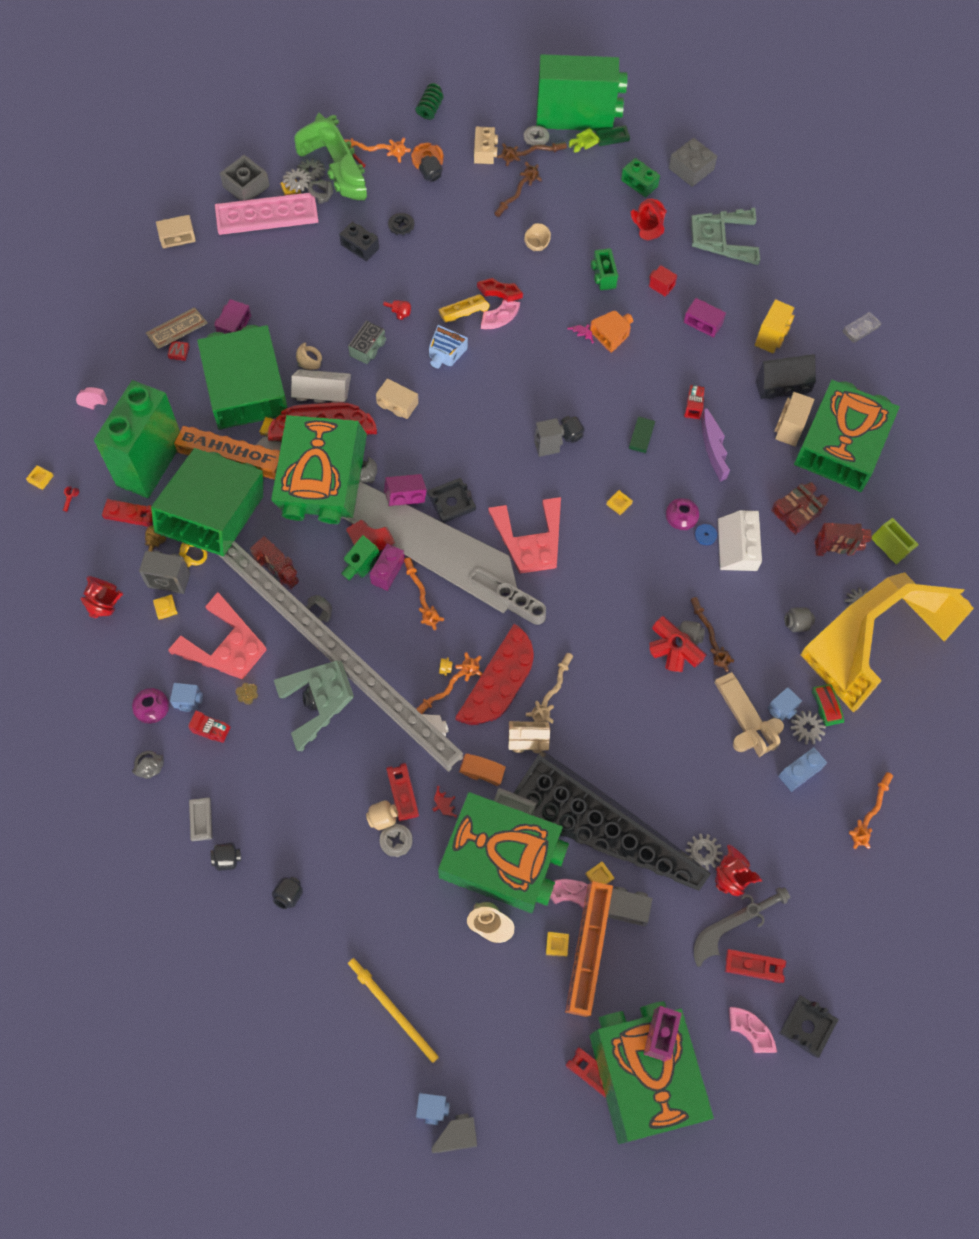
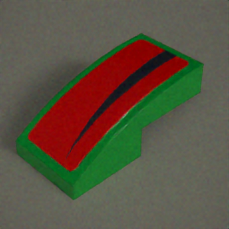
(828, 703)

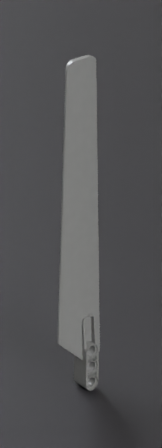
(444, 551)

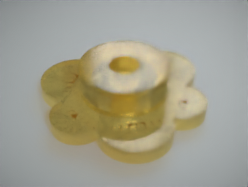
(242, 691)

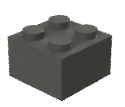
(692, 162)
(244, 179)
(164, 571)

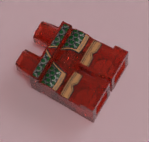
(800, 507)
(841, 538)
(273, 559)

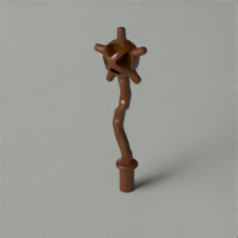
(510, 154)
(530, 174)
(721, 657)

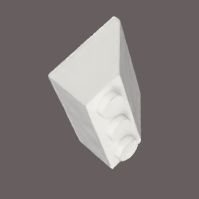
(320, 386)
(740, 541)

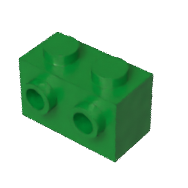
(640, 177)
(605, 269)

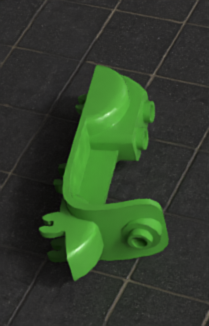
(344, 170)

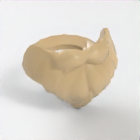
(304, 360)

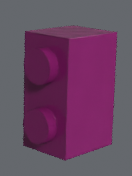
(233, 317)
(704, 317)
(405, 490)
(387, 567)
(662, 1033)

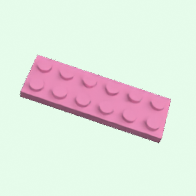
(266, 213)

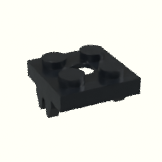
(454, 489)
(820, 1017)

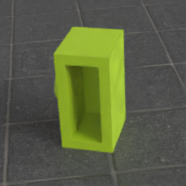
(894, 541)

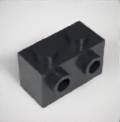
(359, 241)

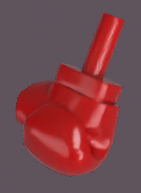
(401, 308)

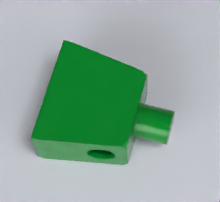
(360, 558)

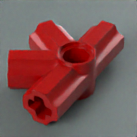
(667, 645)

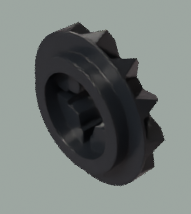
(398, 219)

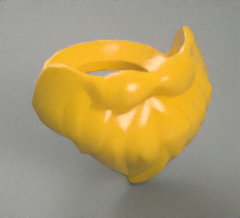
(189, 561)

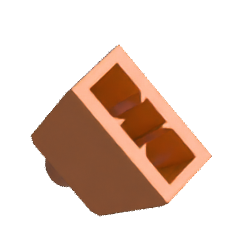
(611, 329)

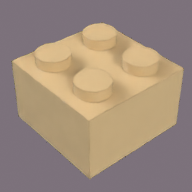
(793, 418)

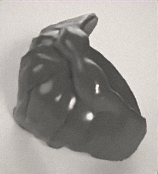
(324, 185)
(369, 472)
(324, 604)
(148, 766)

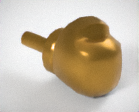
(153, 539)

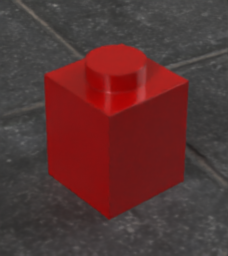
(662, 280)

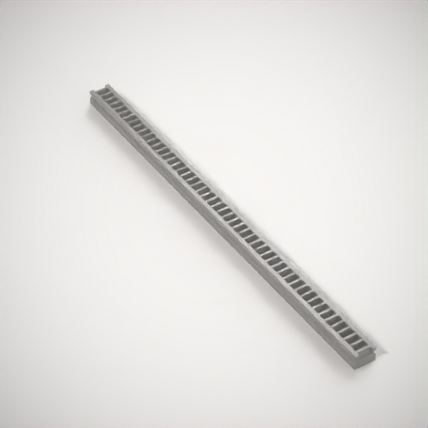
(335, 649)

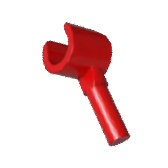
(67, 491)

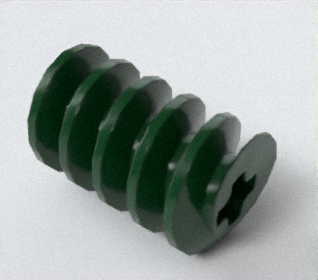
(430, 101)

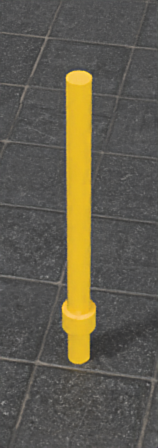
(364, 977)

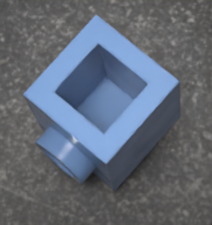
(186, 697)
(784, 705)
(432, 1108)

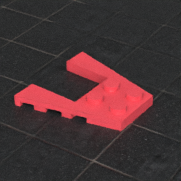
(533, 551)
(235, 654)

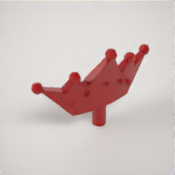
(443, 803)

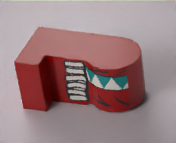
(695, 402)
(208, 727)

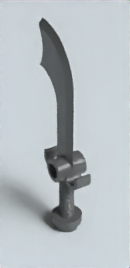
(707, 941)

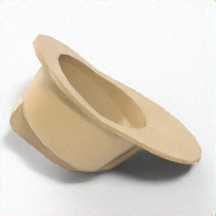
(490, 922)

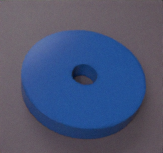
(708, 529)

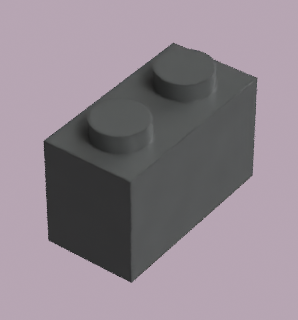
(548, 437)
(630, 906)

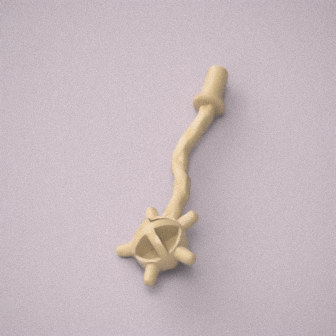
(541, 712)

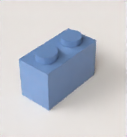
(802, 769)

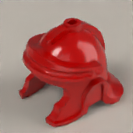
(650, 218)
(100, 597)
(734, 873)

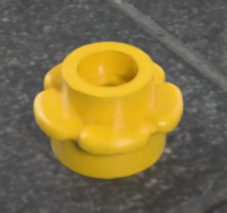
(445, 666)

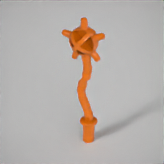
(397, 149)
(429, 615)
(469, 668)
(861, 834)

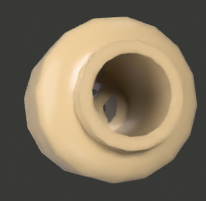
(382, 815)

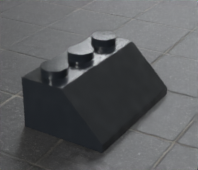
(786, 376)

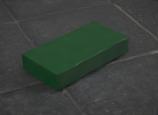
(612, 135)
(642, 434)

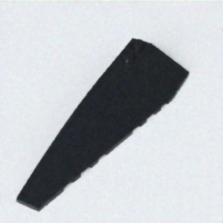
(603, 823)

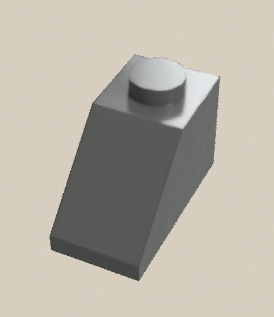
(457, 1135)

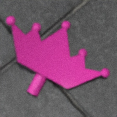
(583, 331)

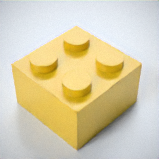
(775, 326)

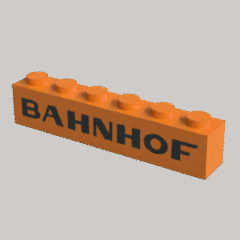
(229, 448)
(589, 949)

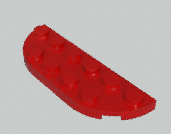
(337, 410)
(499, 680)

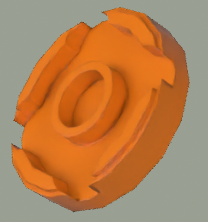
(424, 150)

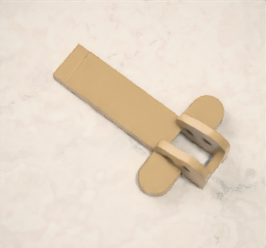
(748, 718)

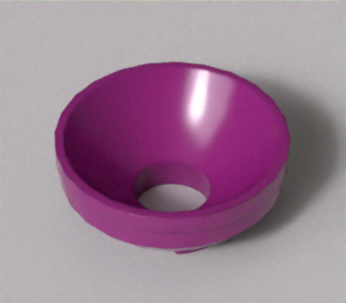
(681, 520)
(156, 711)

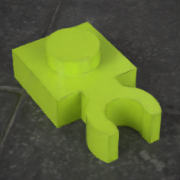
(584, 139)

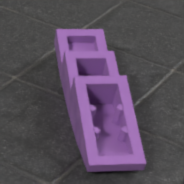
(713, 441)

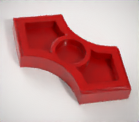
(491, 287)
(378, 537)

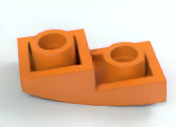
(482, 768)

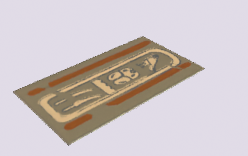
(176, 328)

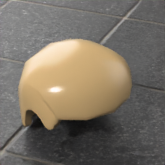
(537, 237)

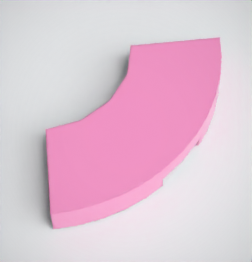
(500, 316)
(91, 397)
(569, 891)
(753, 1029)

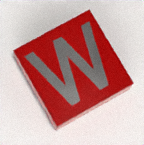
(178, 350)

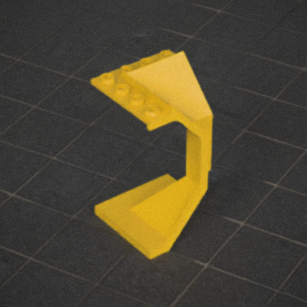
(844, 646)

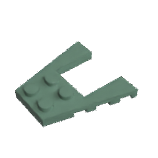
(710, 235)
(330, 691)

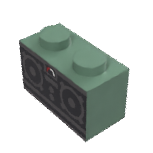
(367, 342)

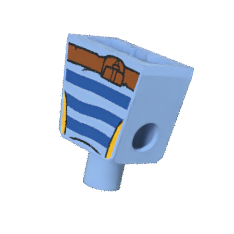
(446, 347)

